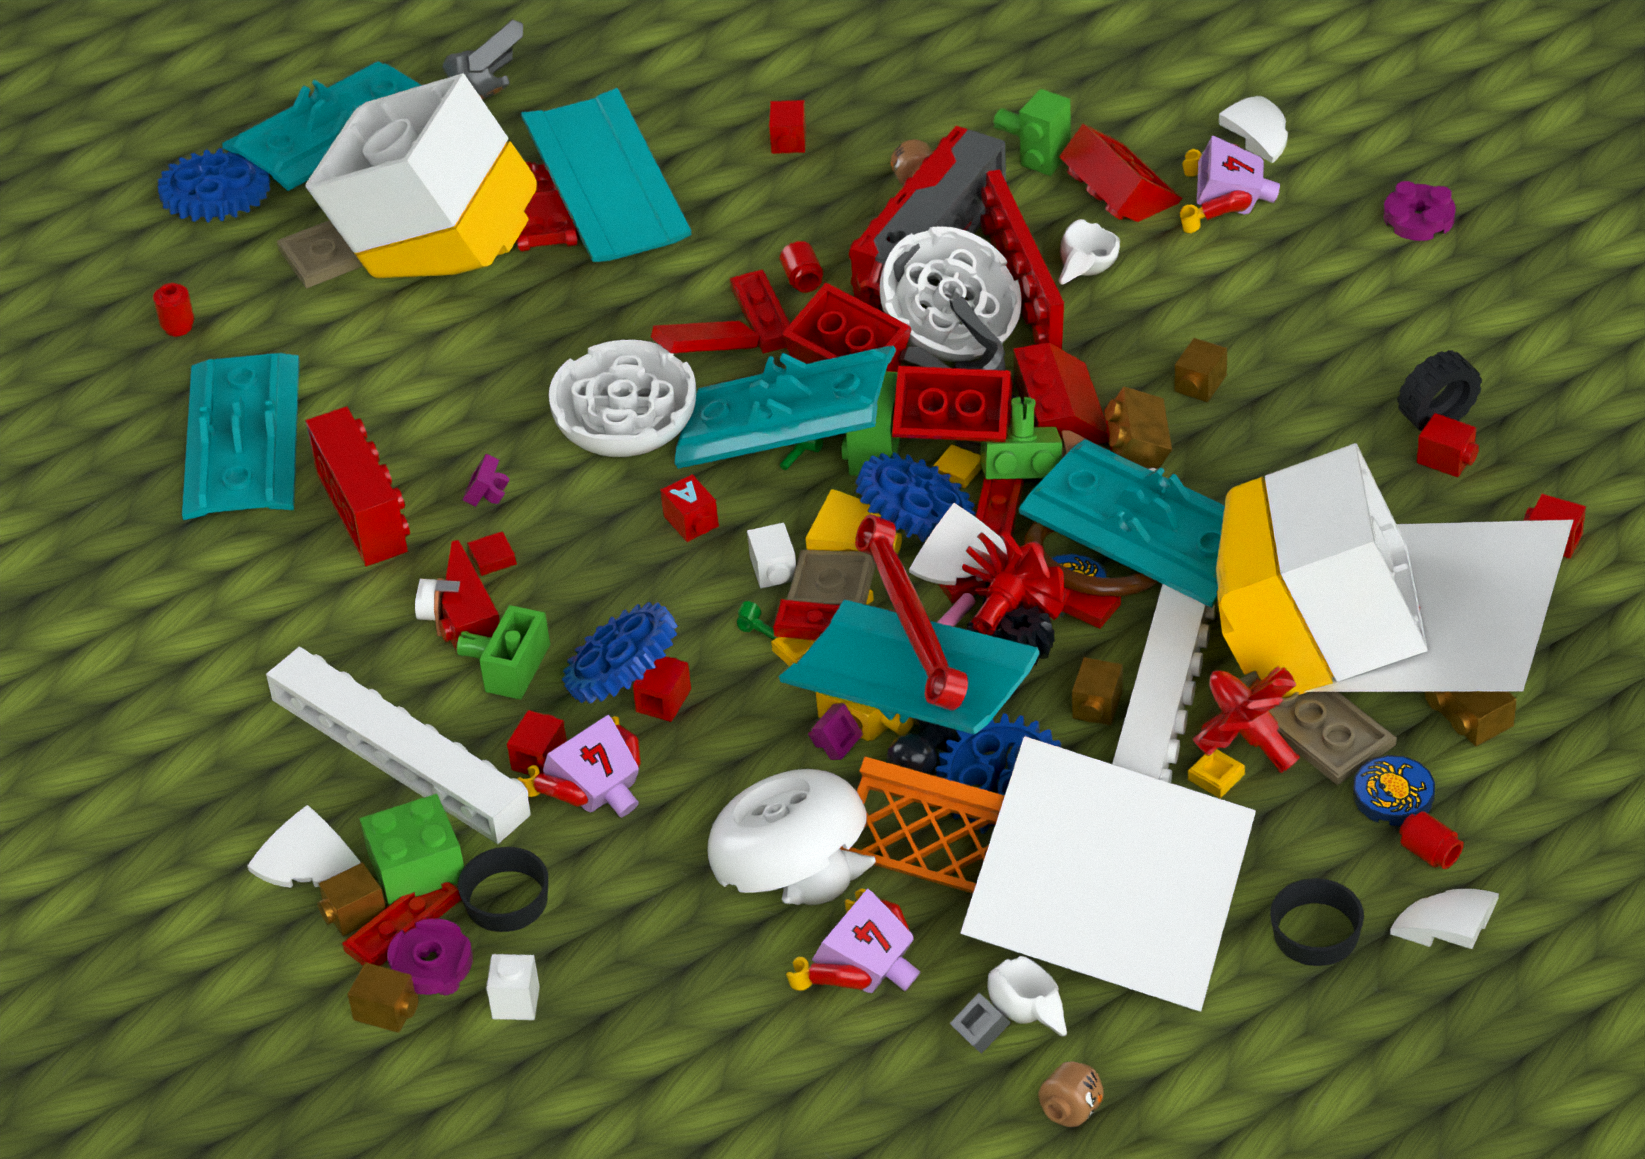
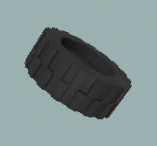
(1429, 378)

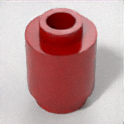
(801, 266)
(174, 309)
(1430, 840)

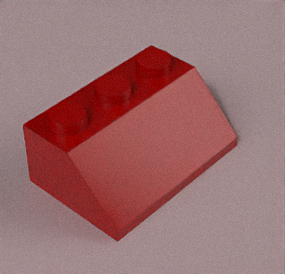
(1116, 176)
(842, 325)
(1061, 391)
(952, 404)

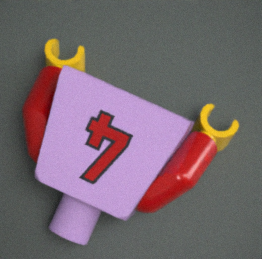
(1227, 182)
(591, 769)
(861, 949)

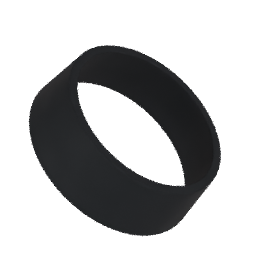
(497, 861)
(1319, 892)

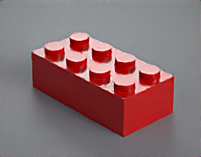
(358, 485)

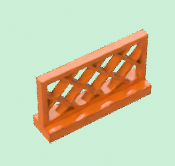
(933, 792)

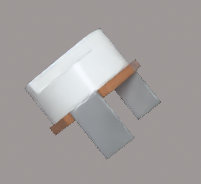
(429, 599)

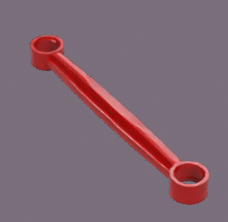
(945, 685)

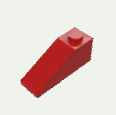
(469, 607)

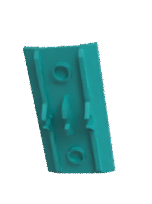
(300, 136)
(607, 177)
(784, 406)
(241, 434)
(1133, 518)
(872, 663)

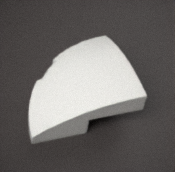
(1260, 124)
(945, 548)
(302, 851)
(1448, 916)

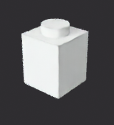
(771, 555)
(513, 987)

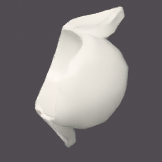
(1087, 250)
(830, 881)
(1026, 994)

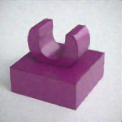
(484, 482)
(836, 732)

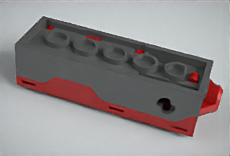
(937, 195)

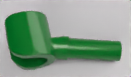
(813, 445)
(749, 619)

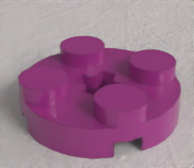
(1433, 201)
(441, 974)

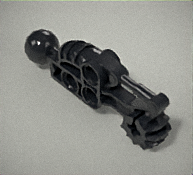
(918, 750)

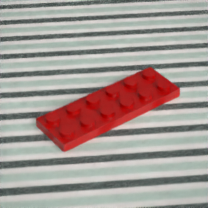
(1011, 237)

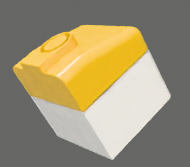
(424, 183)
(1316, 574)

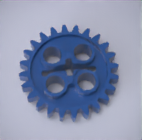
(212, 186)
(909, 493)
(619, 652)
(969, 765)

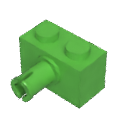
(1042, 130)
(1027, 450)
(512, 653)

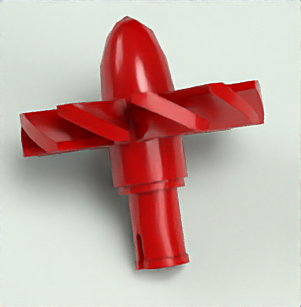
(1014, 581)
(1247, 712)

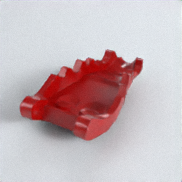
(548, 217)

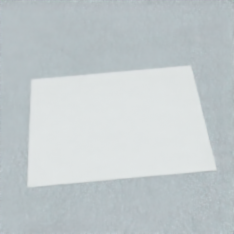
(1480, 606)
(1110, 873)

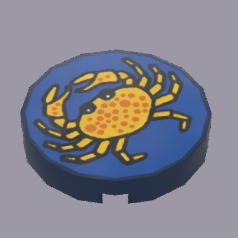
(1393, 789)

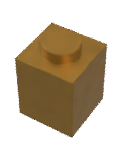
(1200, 369)
(1097, 691)
(350, 899)
(383, 997)

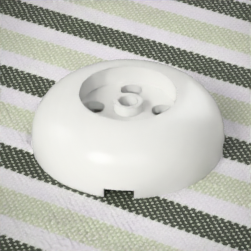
(964, 268)
(623, 398)
(784, 829)

